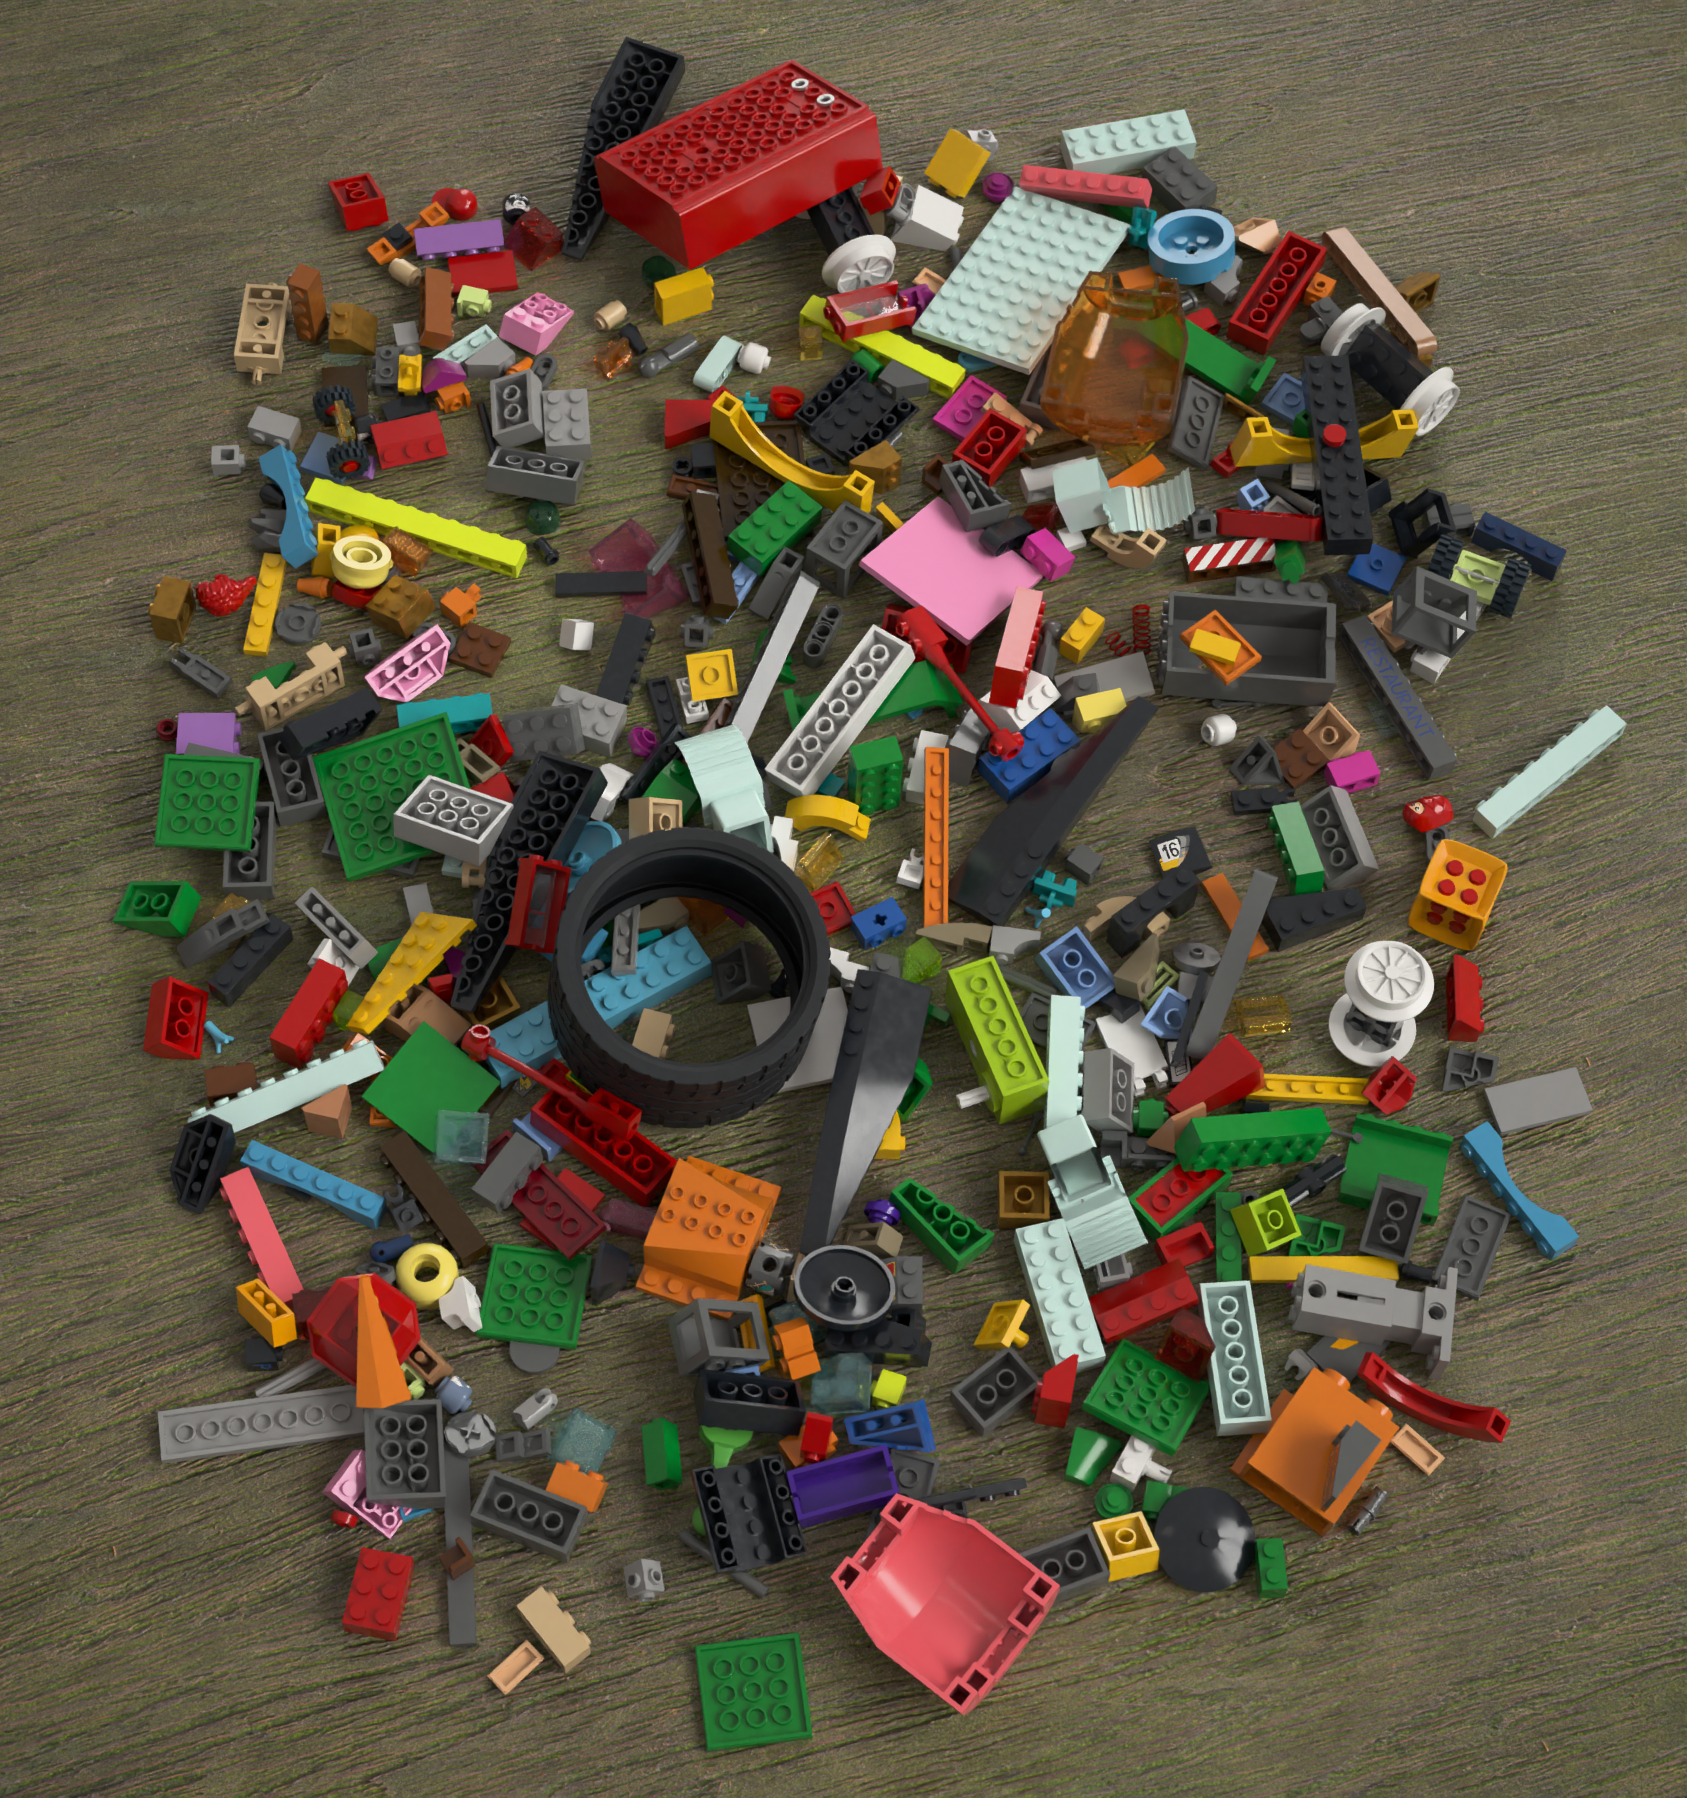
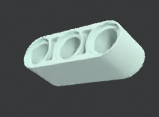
(717, 364)

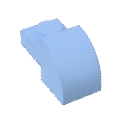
(1253, 496)

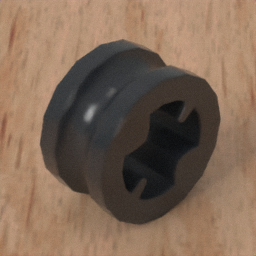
(683, 462)

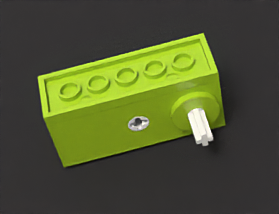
(996, 1042)

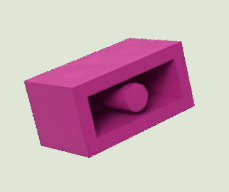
(1047, 554)
(1353, 772)

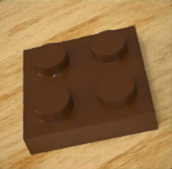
(480, 650)
(1299, 759)

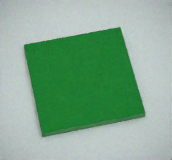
(207, 802)
(427, 1078)
(534, 1296)
(1146, 1397)
(753, 1692)

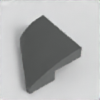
(1468, 1069)

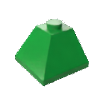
(917, 1091)

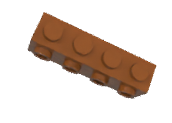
(307, 303)
(435, 309)

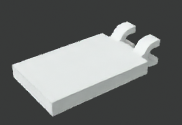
(1137, 1046)

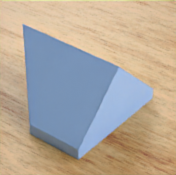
(1167, 1015)

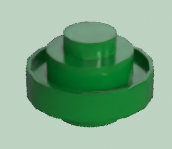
(1113, 1501)

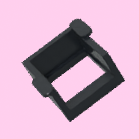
(1404, 515)

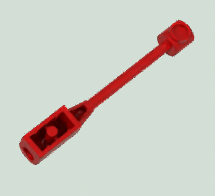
(929, 641)
(601, 1108)

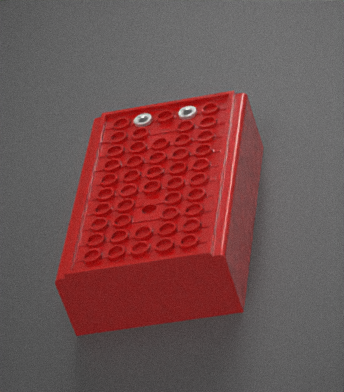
(739, 163)

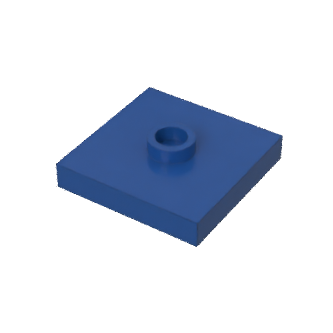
(1377, 569)

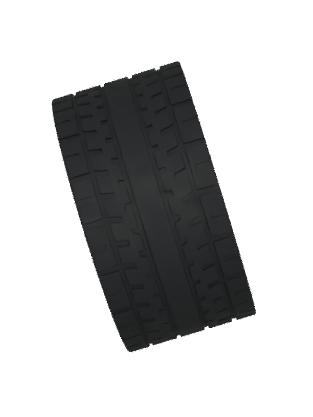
(711, 869)

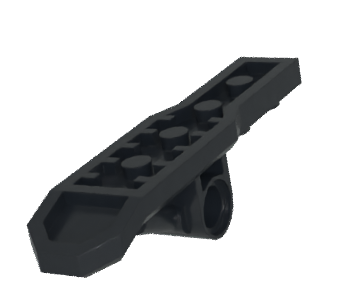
(955, 1500)

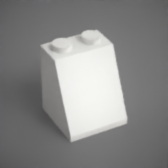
(932, 223)

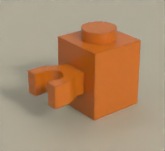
(460, 606)

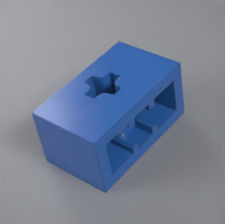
(878, 923)

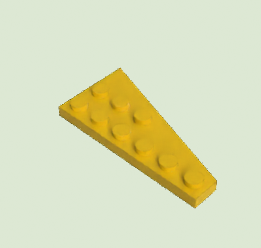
(409, 964)

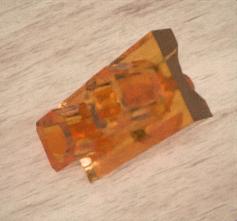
(615, 359)

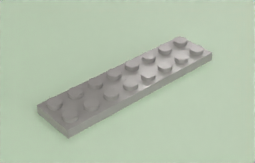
(259, 1424)

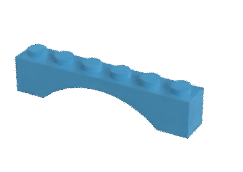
(296, 539)
(346, 1197)
(1549, 1230)

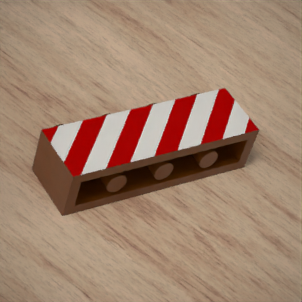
(1229, 559)

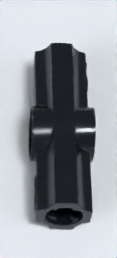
(1313, 1180)

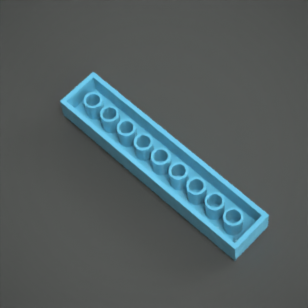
(661, 973)

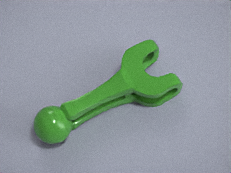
(722, 1445)

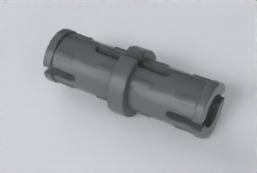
(1367, 1511)

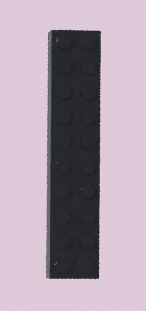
(1340, 469)

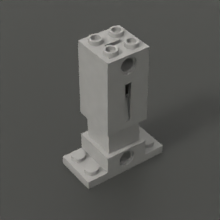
(1375, 1311)

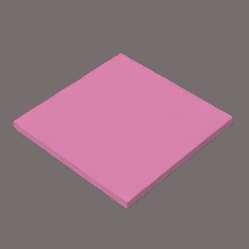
(949, 571)

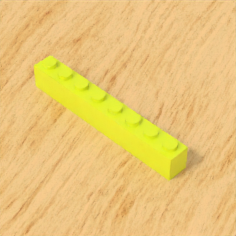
(884, 346)

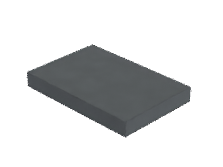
(1036, 1019)

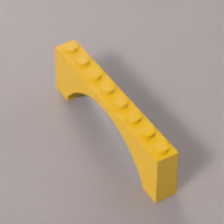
(737, 431)
(1262, 445)

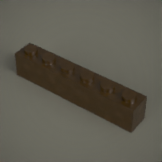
(709, 555)
(433, 1199)

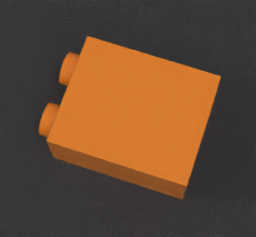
(1296, 1451)

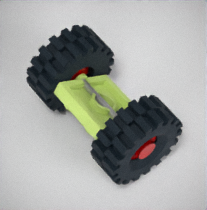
(1481, 574)

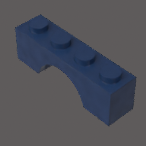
(1542, 555)

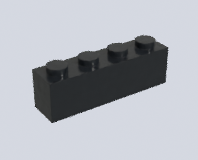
(250, 959)

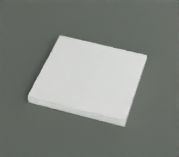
(823, 1048)

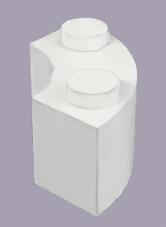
(617, 781)

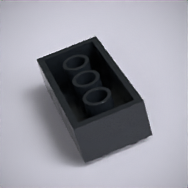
(749, 1402)

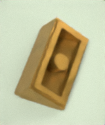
(1239, 409)

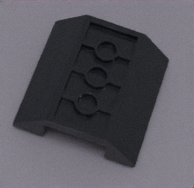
(852, 415)
(748, 1514)

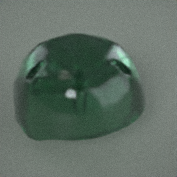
(660, 266)
(544, 523)

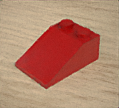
(359, 201)

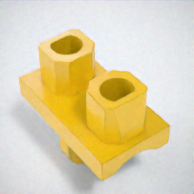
(410, 374)

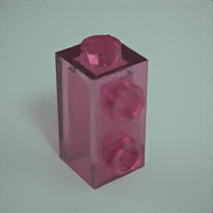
(628, 1218)

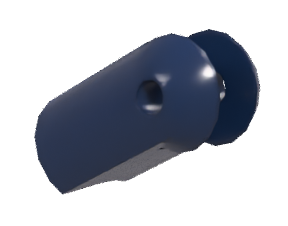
(391, 1249)

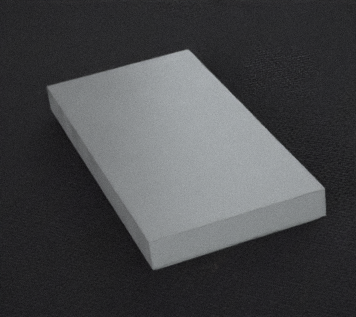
(1126, 672)
(1537, 1101)

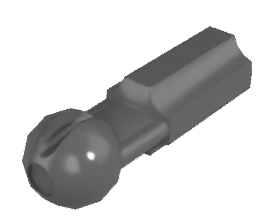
(668, 355)
(1047, 653)

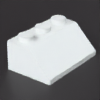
(1038, 696)

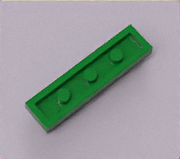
(1227, 1238)

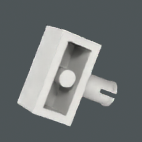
(1137, 1462)

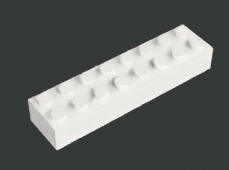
(840, 713)

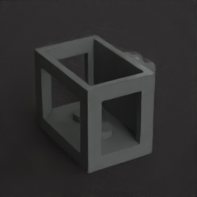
(841, 544)
(1429, 613)
(715, 1343)

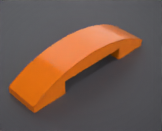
(431, 216)

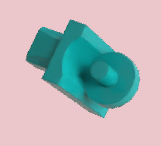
(1141, 223)
(753, 408)
(1053, 893)

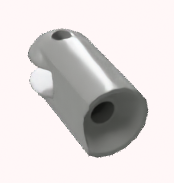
(535, 1408)

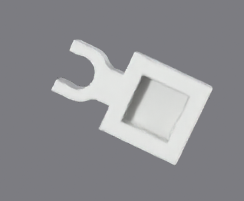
(911, 871)

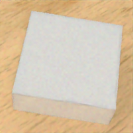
(1071, 541)

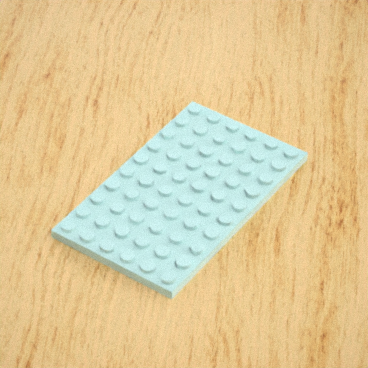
(1019, 279)

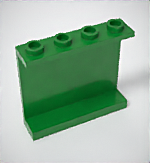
(1397, 1152)

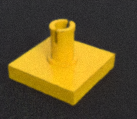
(711, 675)
(1003, 1325)

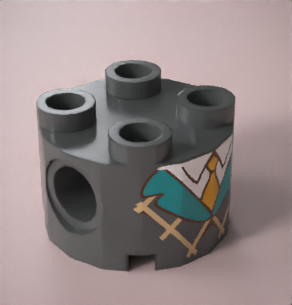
(765, 1256)

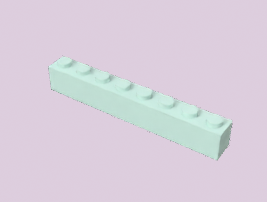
(1549, 771)
(296, 1086)

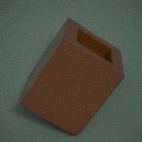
(932, 472)
(457, 1559)

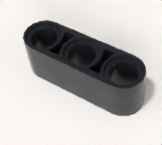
(1006, 535)

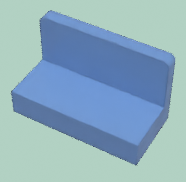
(548, 1147)

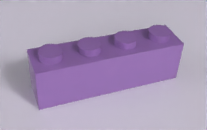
(458, 238)

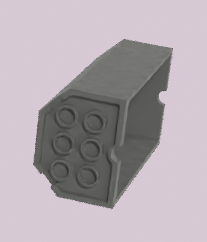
(1288, 634)

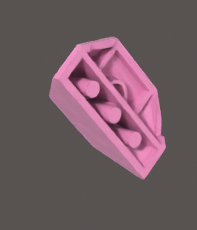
(411, 667)

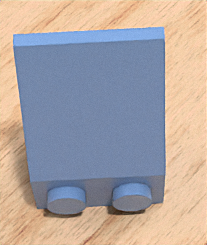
(1076, 968)

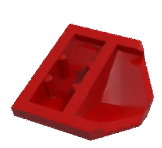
(1390, 1086)

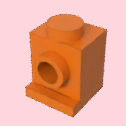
(453, 397)

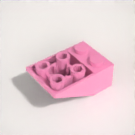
(534, 323)
(349, 1492)

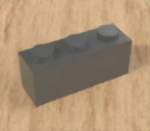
(507, 1173)

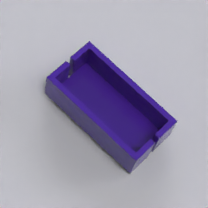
(843, 1486)

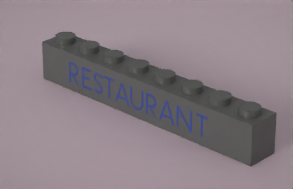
(1397, 697)

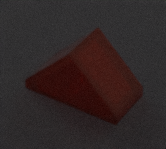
(1043, 516)

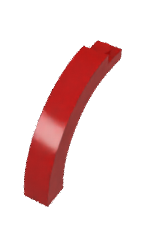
(1430, 1408)

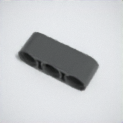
(819, 644)

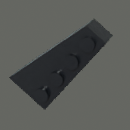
(626, 659)
(330, 725)
(1308, 916)
(882, 1344)

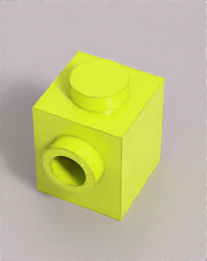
(888, 1389)

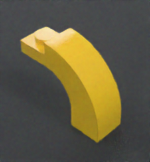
(830, 812)

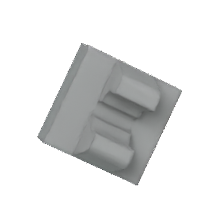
(1303, 1361)

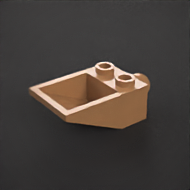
(425, 1006)

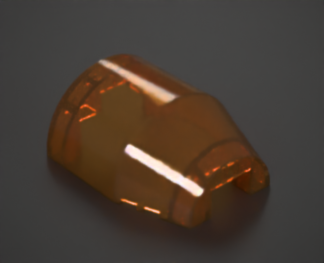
(1117, 362)

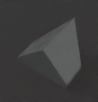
(1258, 765)

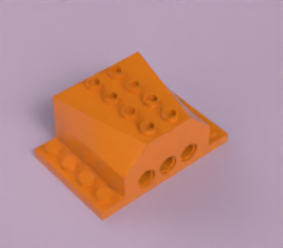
(705, 1234)

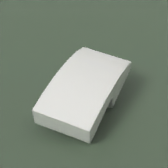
(695, 710)

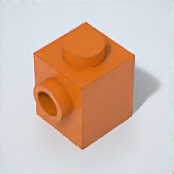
(1319, 288)

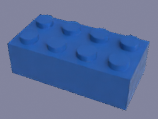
(1043, 742)

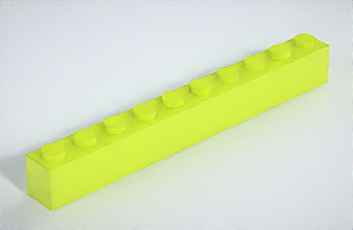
(437, 533)

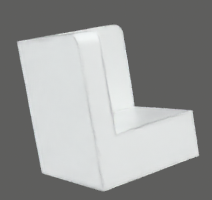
(576, 634)

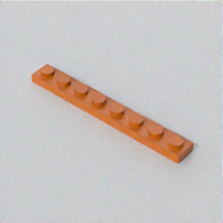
(935, 836)

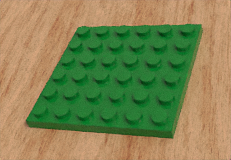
(372, 780)

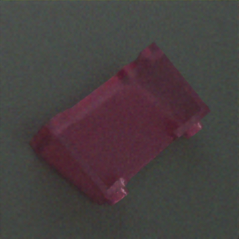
(630, 550)

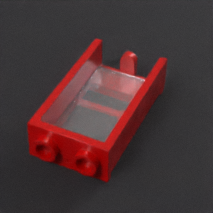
(868, 311)
(538, 904)

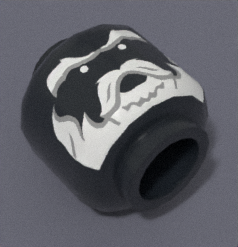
(514, 206)
(363, 429)

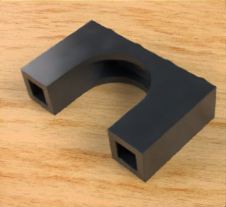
(1174, 893)

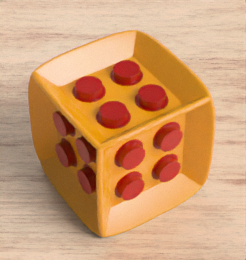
(1457, 894)

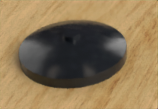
(844, 1287)
(1204, 1539)

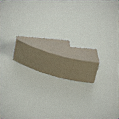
(476, 763)
(956, 936)

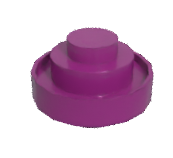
(997, 187)
(642, 741)

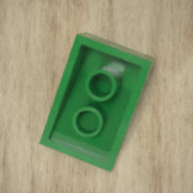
(677, 784)
(158, 907)

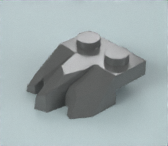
(269, 529)

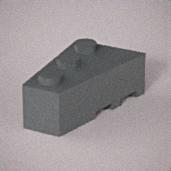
(971, 498)
(966, 746)

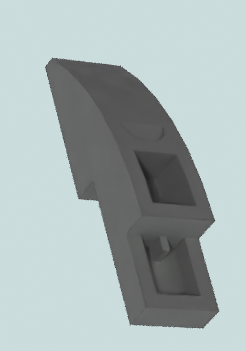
(221, 931)

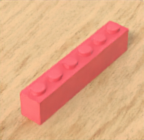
(1086, 186)
(260, 1234)

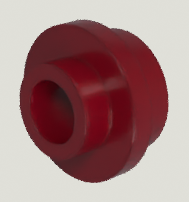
(167, 724)

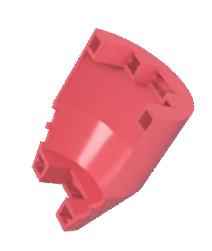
(944, 1599)

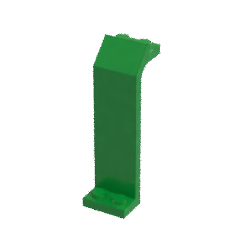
(1224, 365)
(917, 688)

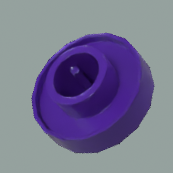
(882, 1211)

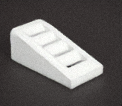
(1302, 476)

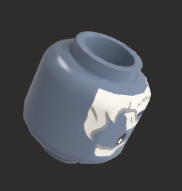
(454, 1394)

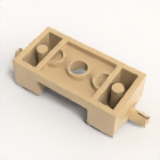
(260, 347)
(275, 705)

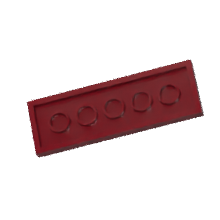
(550, 1206)

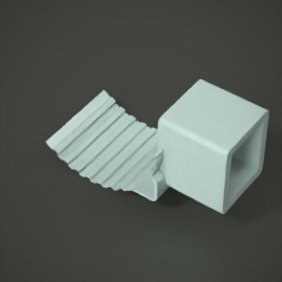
(1090, 502)
(728, 784)
(1105, 1220)

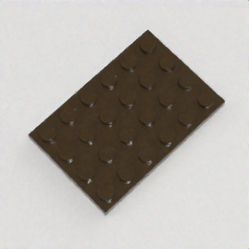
(745, 485)

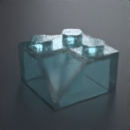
(460, 1137)
(843, 1385)

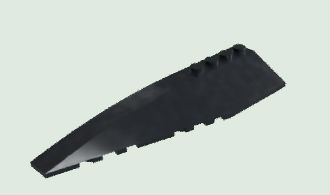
(626, 105)
(544, 822)
(1037, 824)
(867, 1088)

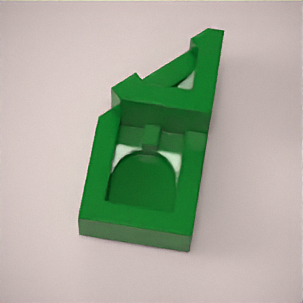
(276, 674)

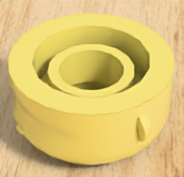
(361, 562)
(420, 1256)

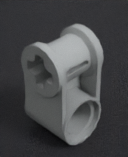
(903, 205)

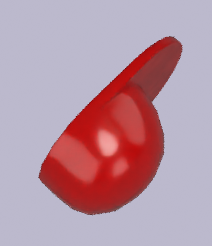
(458, 203)
(785, 401)

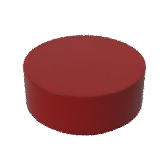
(1334, 435)
(344, 1519)

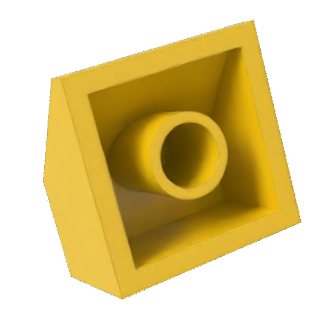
(1126, 1545)

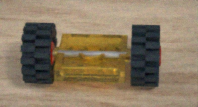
(338, 406)

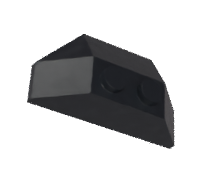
(201, 1161)

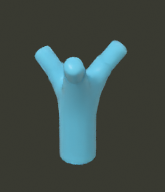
(1039, 914)
(217, 1035)

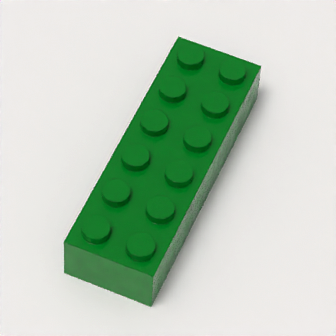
(1252, 1139)

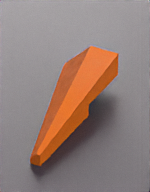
(378, 1369)

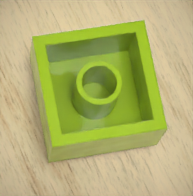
(1265, 1222)

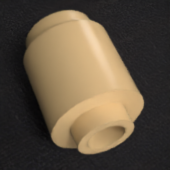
(405, 272)
(610, 315)

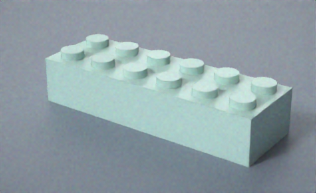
(1127, 143)
(1064, 1059)
(1059, 1294)
(1236, 1364)

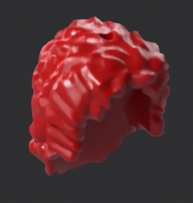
(223, 594)

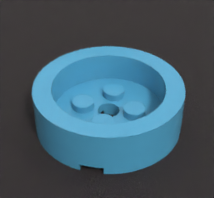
(1186, 230)

